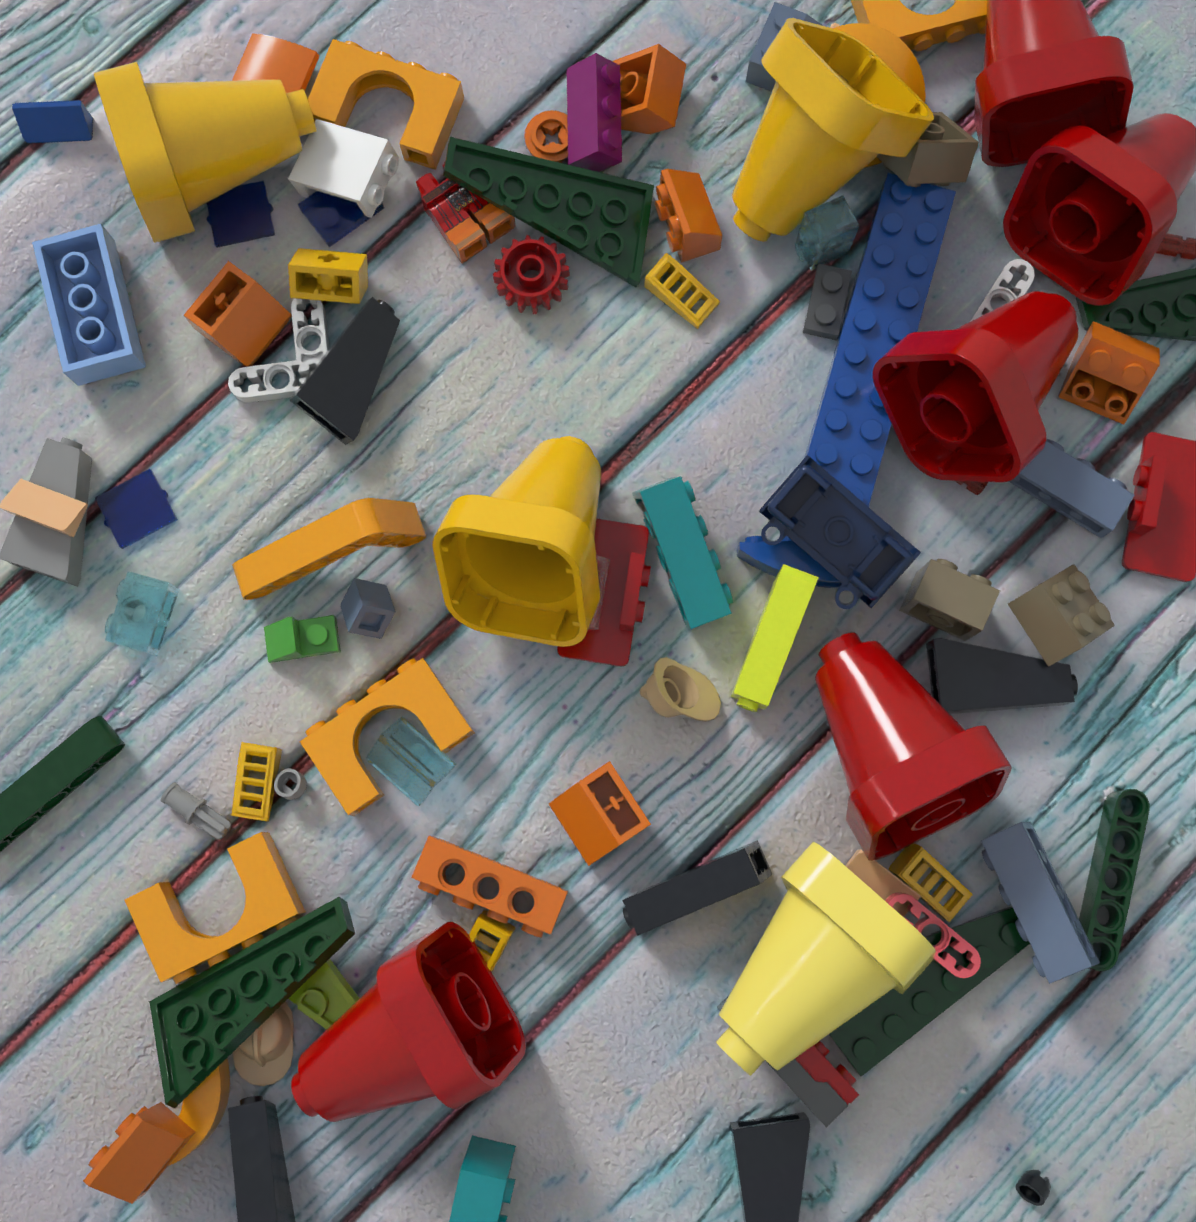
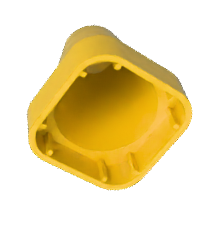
(822, 125)
(197, 139)
(526, 552)

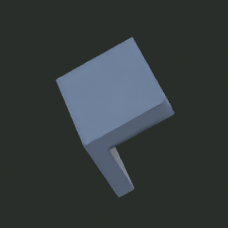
(367, 608)

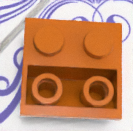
(688, 214)
(237, 315)
(1109, 372)
(599, 813)
(139, 1154)

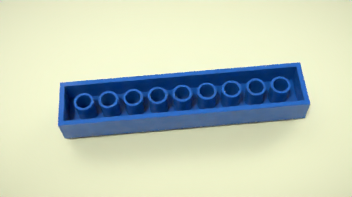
(881, 311)

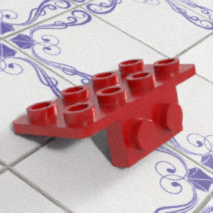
(1163, 510)
(626, 548)

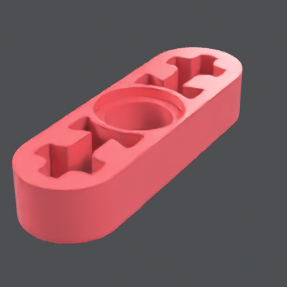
(959, 945)

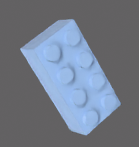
(88, 305)

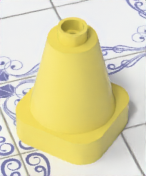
(818, 963)

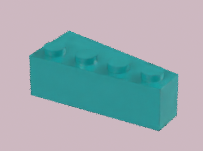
(684, 551)
(484, 1182)

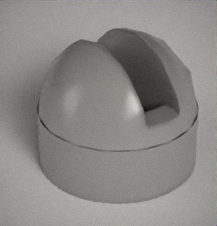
(284, 790)

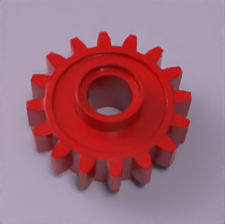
(528, 256)

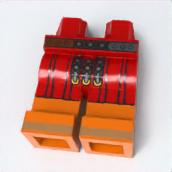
(462, 216)

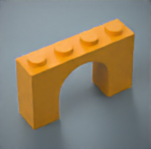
(922, 30)
(353, 71)
(336, 743)
(179, 948)

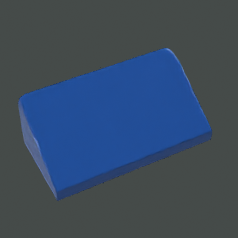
(53, 121)

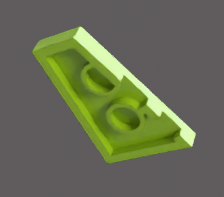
(325, 995)

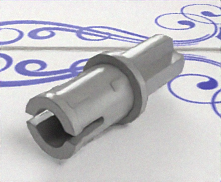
(196, 811)

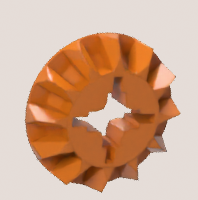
(548, 123)

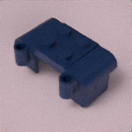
(838, 533)

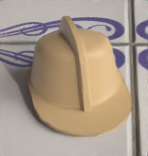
(681, 691)
(268, 1050)

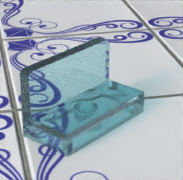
(409, 760)

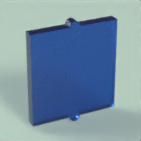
(241, 215)
(136, 508)

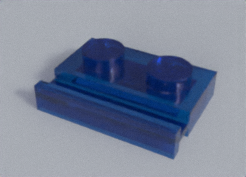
(333, 215)

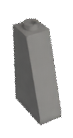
(38, 548)

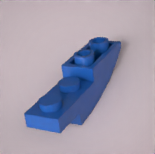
(772, 557)

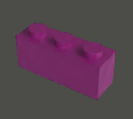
(594, 114)

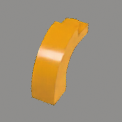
(205, 1108)

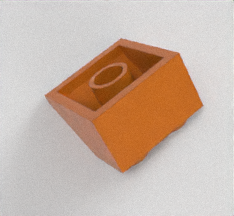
(650, 89)

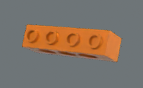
(432, 876)

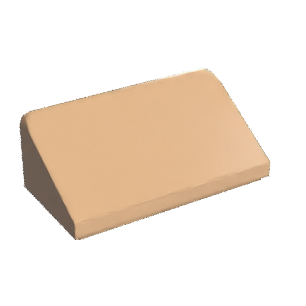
(44, 507)
(880, 879)

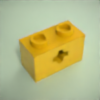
(328, 276)

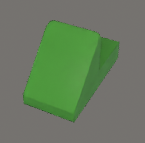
(301, 638)

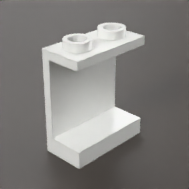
(345, 165)

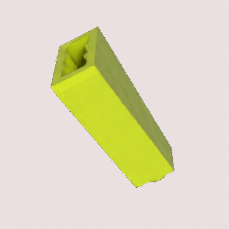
(773, 638)

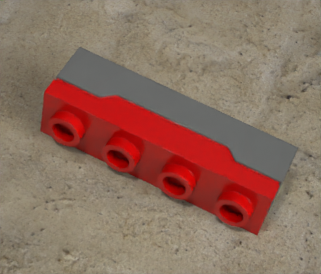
(817, 1082)

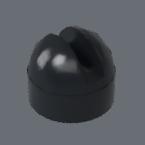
(1033, 1187)

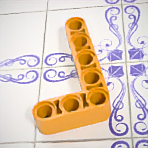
(327, 540)

